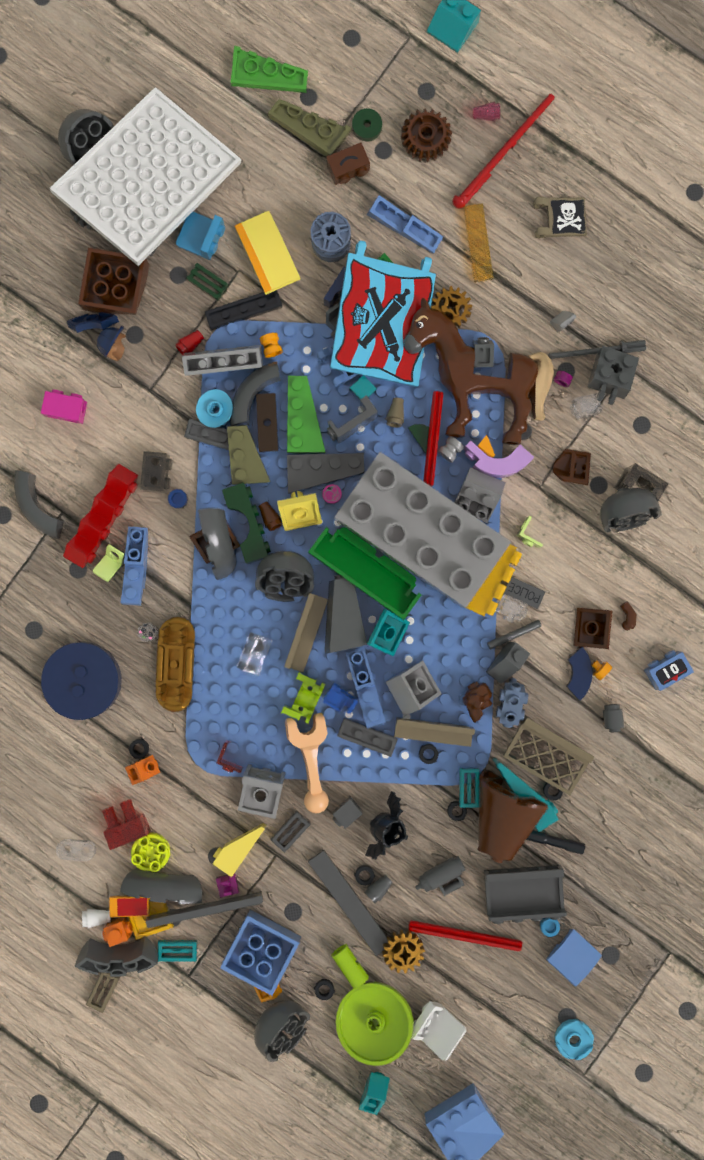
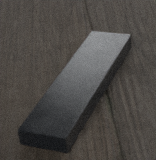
(243, 309)

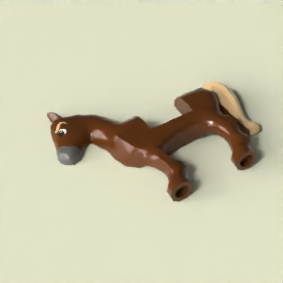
(457, 375)

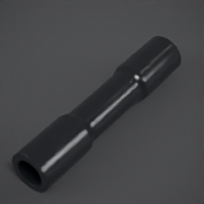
(567, 844)

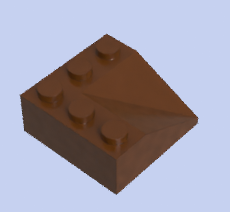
(112, 283)

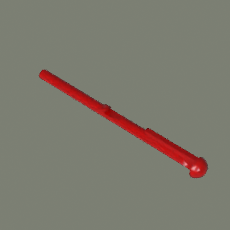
(484, 175)

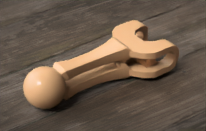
(315, 799)

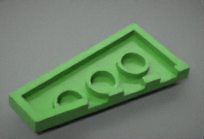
(265, 73)
(302, 421)

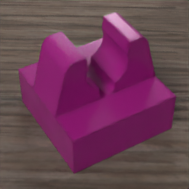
(227, 885)

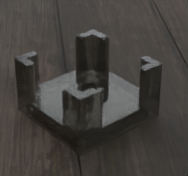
(643, 479)

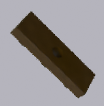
(267, 411)

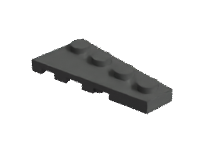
(320, 469)

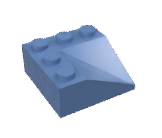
(260, 952)
(464, 1125)

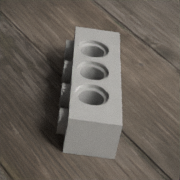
(222, 360)

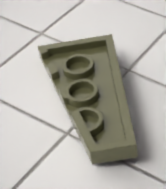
(316, 131)

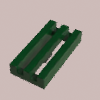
(194, 272)

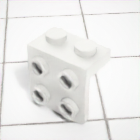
(438, 1029)

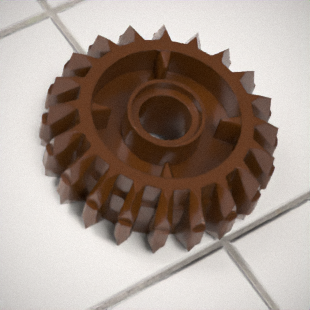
(426, 123)

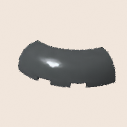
(249, 388)
(27, 500)
(220, 548)
(159, 887)
(117, 959)

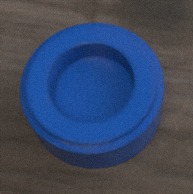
(177, 498)

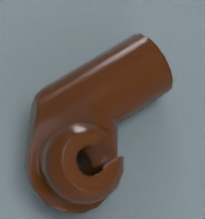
(631, 616)

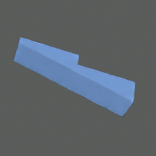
(403, 224)

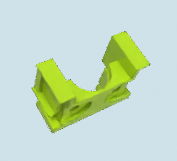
(305, 698)

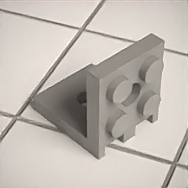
(261, 780)

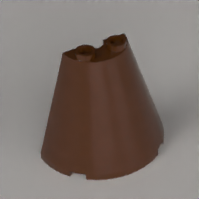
(504, 818)

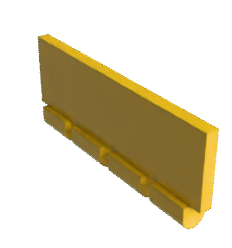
(492, 586)

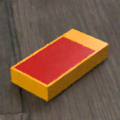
(129, 906)

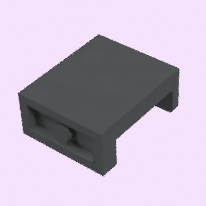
(367, 416)

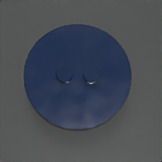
(81, 680)

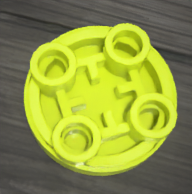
(150, 852)

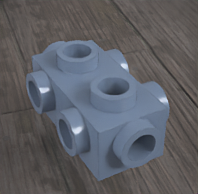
(512, 701)

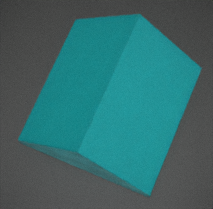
(388, 632)

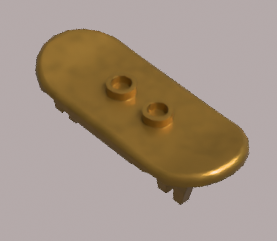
(175, 664)

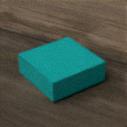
(362, 388)

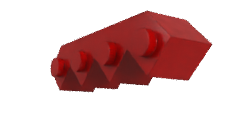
(105, 509)

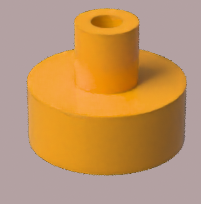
(601, 669)

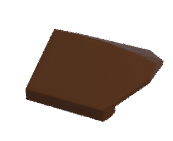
(573, 467)

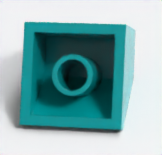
(454, 23)

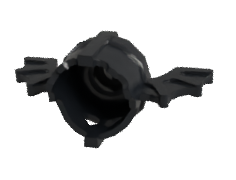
(386, 828)

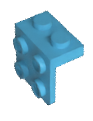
(201, 235)

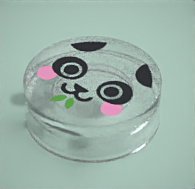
(147, 632)

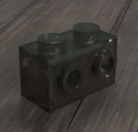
(152, 472)

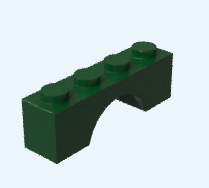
(239, 499)

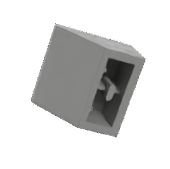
(480, 494)

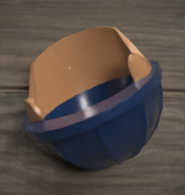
(110, 343)

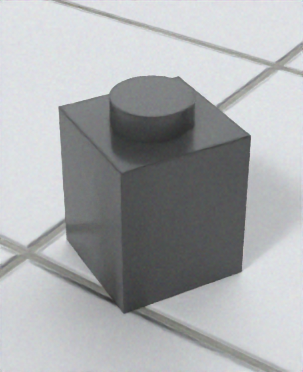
(347, 813)

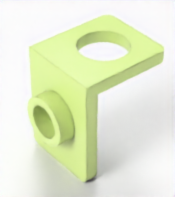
(526, 539)
(109, 563)

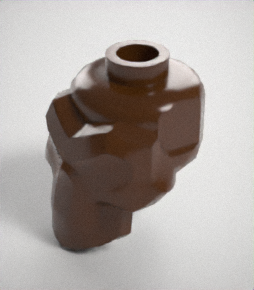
(477, 699)

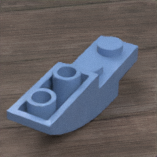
(135, 566)
(365, 687)

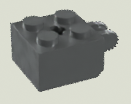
(613, 373)

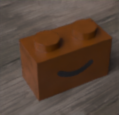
(348, 164)

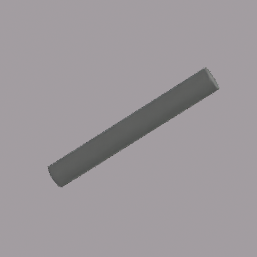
(514, 634)

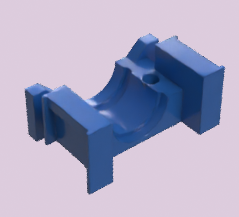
(338, 697)

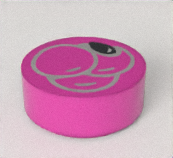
(332, 494)

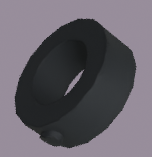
(132, 751)
(428, 761)
(555, 797)
(456, 818)
(362, 868)
(324, 996)

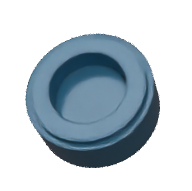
(549, 927)

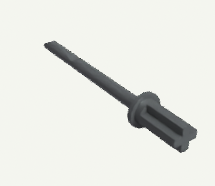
(626, 347)

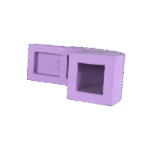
(498, 467)

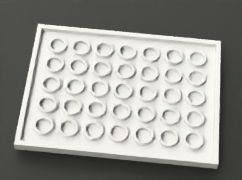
(146, 176)

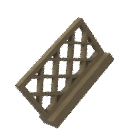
(560, 744)

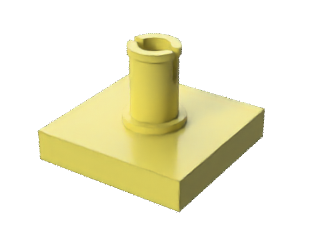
(299, 511)

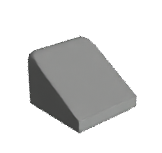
(562, 320)

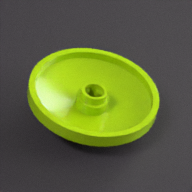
(374, 1023)

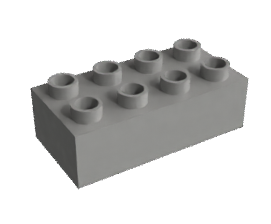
(422, 530)

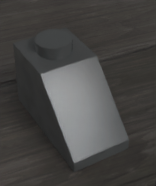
(508, 662)

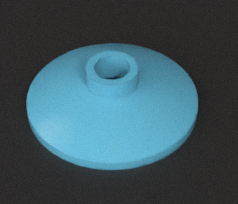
(208, 403)

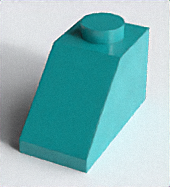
(374, 1093)

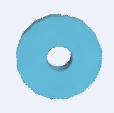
(566, 1031)

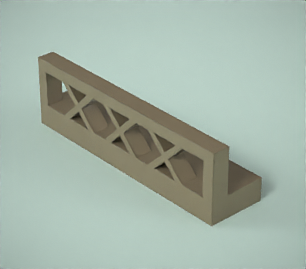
(306, 632)
(433, 731)

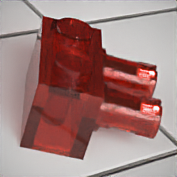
(131, 829)

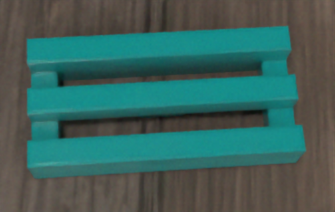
(461, 788)
(193, 950)

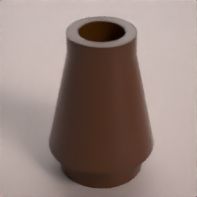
(270, 516)

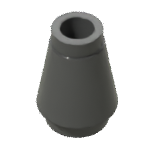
(378, 889)

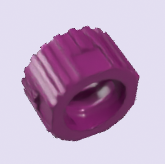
(563, 378)

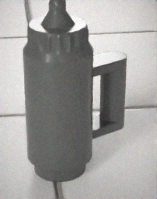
(441, 875)

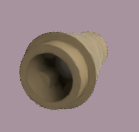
(396, 413)

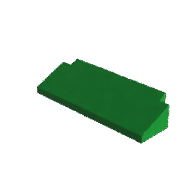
(374, 576)

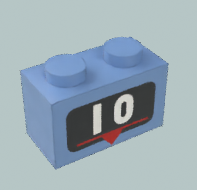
(668, 670)

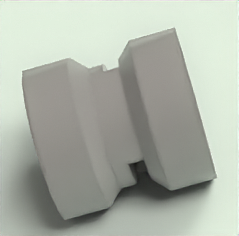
(451, 448)

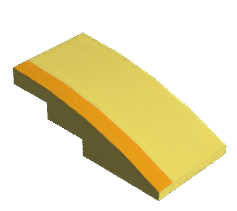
(267, 252)

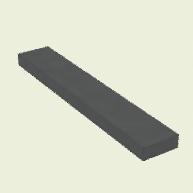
(349, 901)
(204, 909)

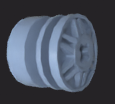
(331, 247)

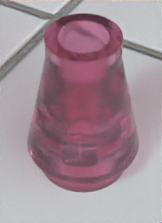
(488, 112)

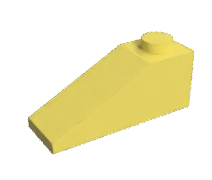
(235, 851)

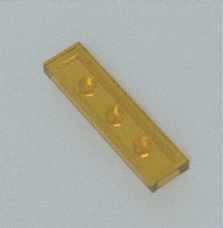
(478, 242)

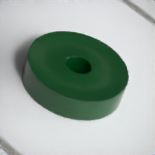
(367, 116)

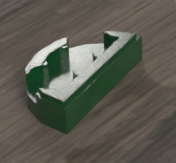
(420, 433)

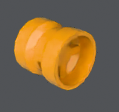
(271, 345)

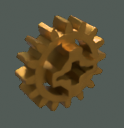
(453, 302)
(395, 948)

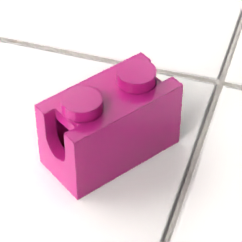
(64, 407)

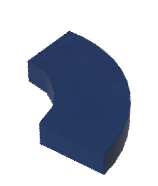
(92, 321)
(581, 673)

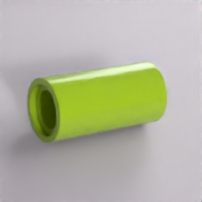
(350, 968)

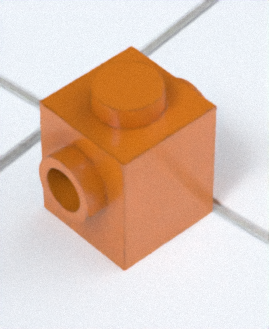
(142, 770)
(117, 931)

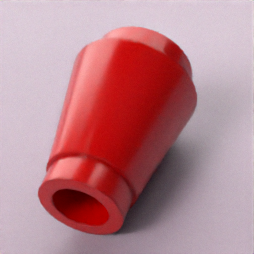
(189, 342)

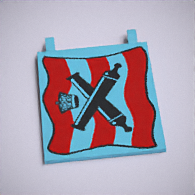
(376, 316)

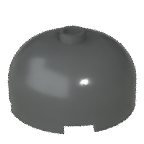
(81, 132)
(629, 509)
(286, 567)
(279, 1017)

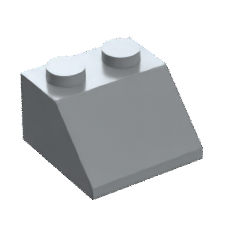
(413, 688)

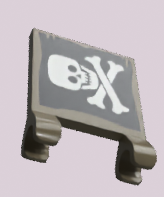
(565, 217)

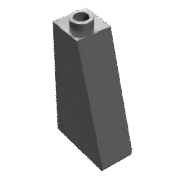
(343, 618)

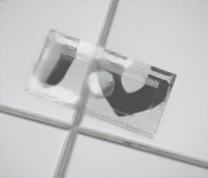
(254, 654)

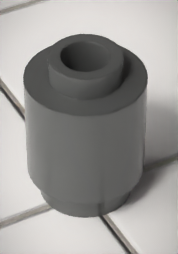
(613, 717)

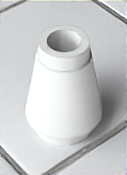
(95, 917)

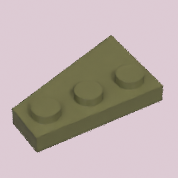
(244, 457)

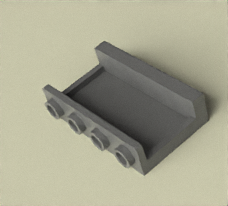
(524, 893)

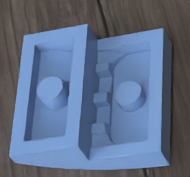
(574, 957)

